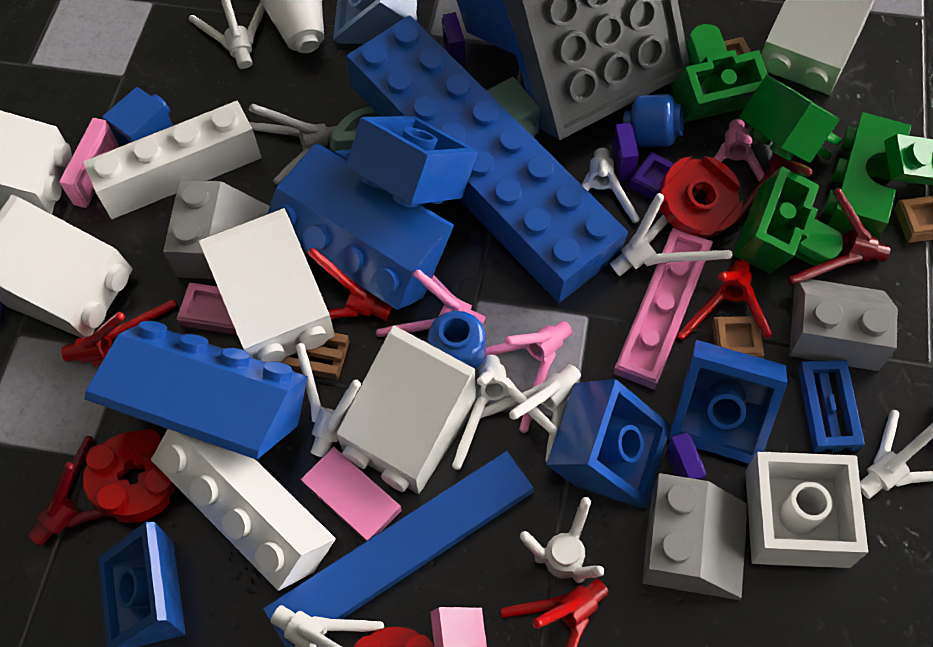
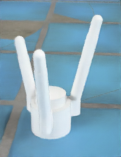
(565, 551)

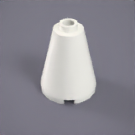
(297, 22)

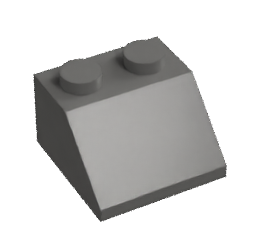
(200, 212)
(843, 324)
(695, 538)

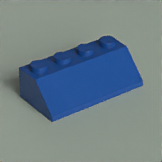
(361, 227)
(199, 389)

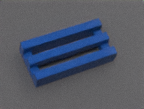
(835, 442)

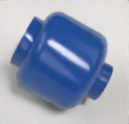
(655, 120)
(460, 337)

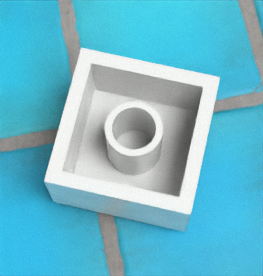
(805, 510)

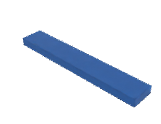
(408, 543)

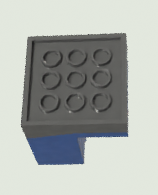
(583, 54)

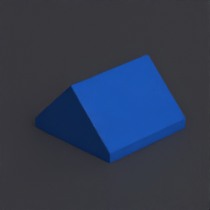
(141, 589)

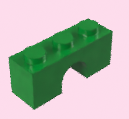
(864, 159)

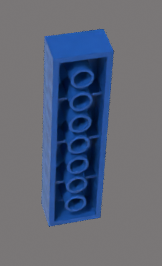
(515, 181)

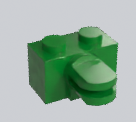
(716, 78)
(790, 122)
(785, 225)

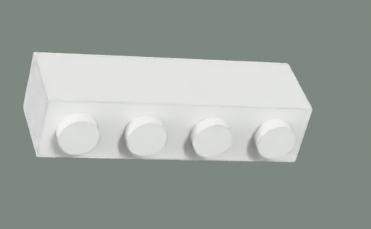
(187, 151)
(246, 507)

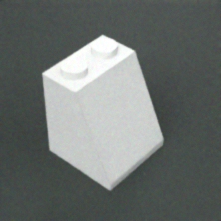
(814, 40)
(31, 161)
(56, 269)
(268, 287)
(407, 411)

